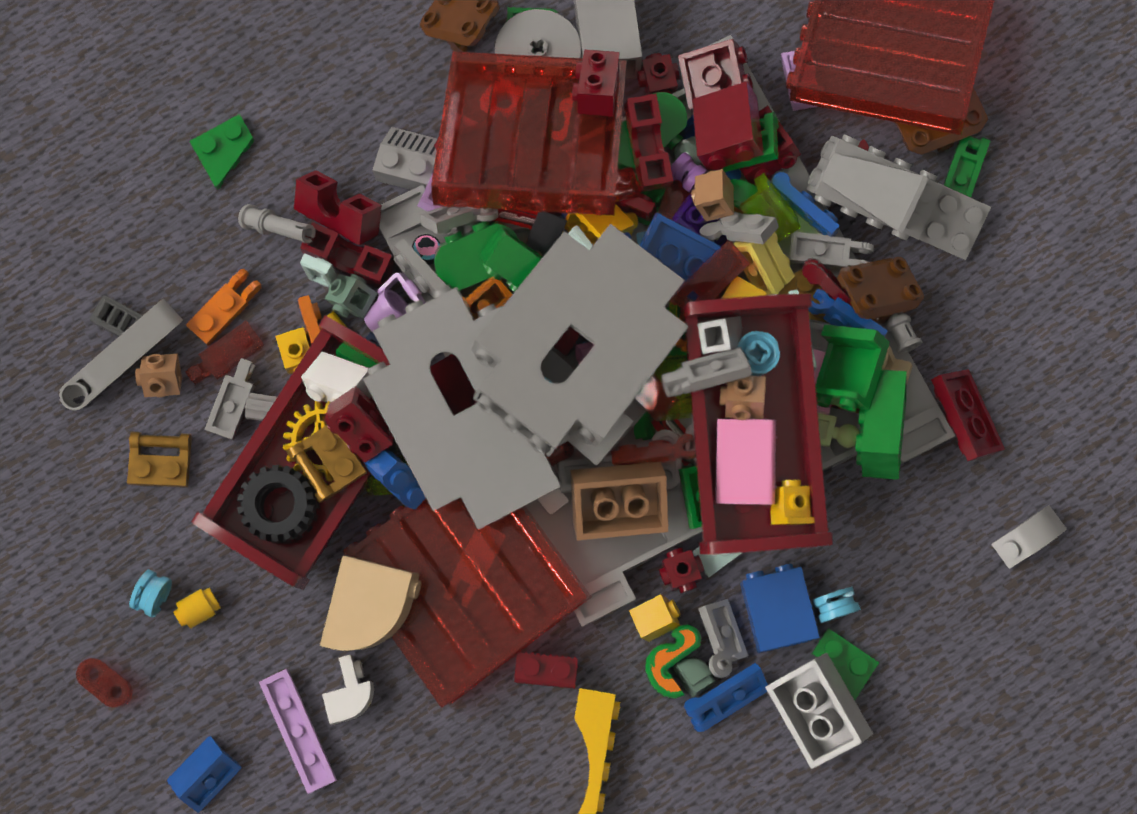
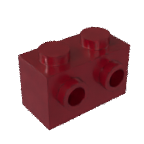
(597, 82)
(358, 424)

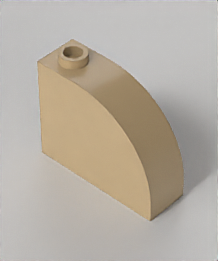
(368, 604)

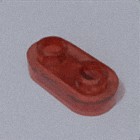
(104, 684)

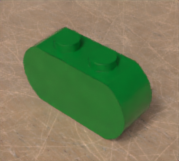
(673, 124)
(458, 258)

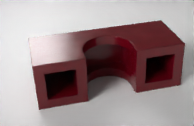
(644, 131)
(353, 218)
(348, 258)

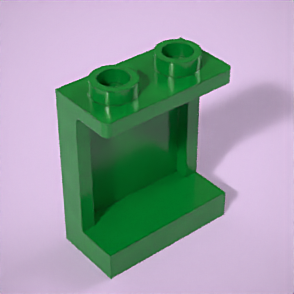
(850, 367)

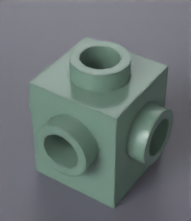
(350, 296)

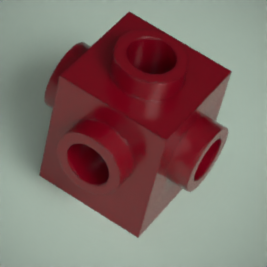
(658, 74)
(679, 581)

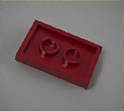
(967, 414)

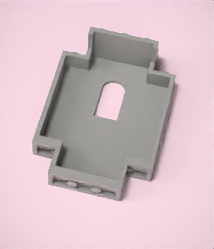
(610, 298)
(450, 453)

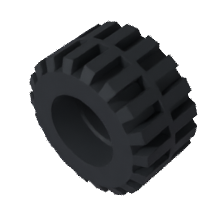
(253, 504)

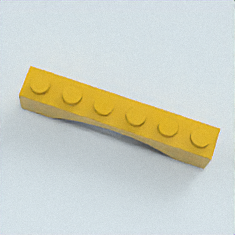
(594, 719)

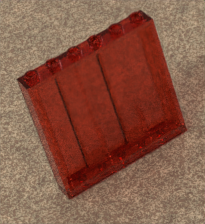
(892, 59)
(518, 138)
(479, 590)

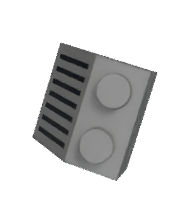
(405, 159)

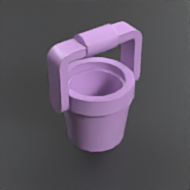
(390, 302)

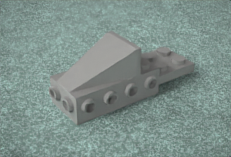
(896, 196)

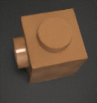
(713, 195)

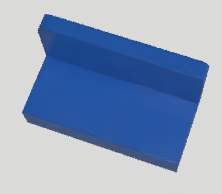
(203, 774)

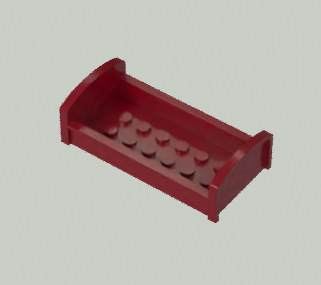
(788, 400)
(265, 448)

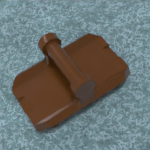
(459, 21)
(924, 140)
(881, 288)

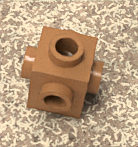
(159, 375)
(744, 398)

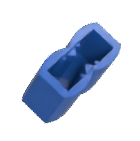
(396, 478)

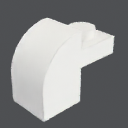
(354, 699)

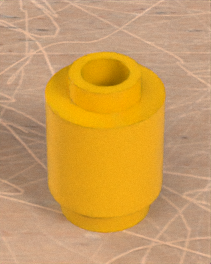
(196, 608)

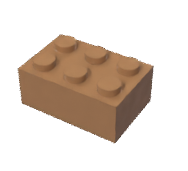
(619, 500)

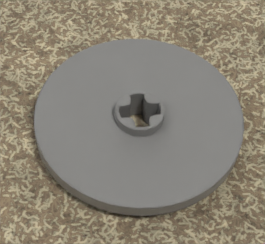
(538, 29)

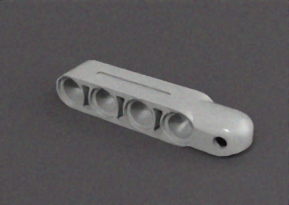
(120, 355)

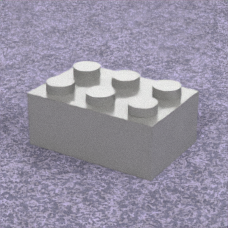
(819, 711)

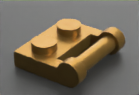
(337, 458)
(157, 469)

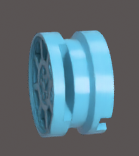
(760, 351)
(150, 593)
(837, 608)

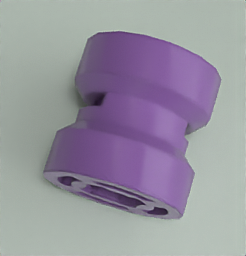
(685, 171)

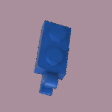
(841, 313)

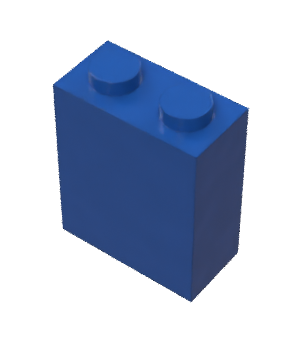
(779, 608)

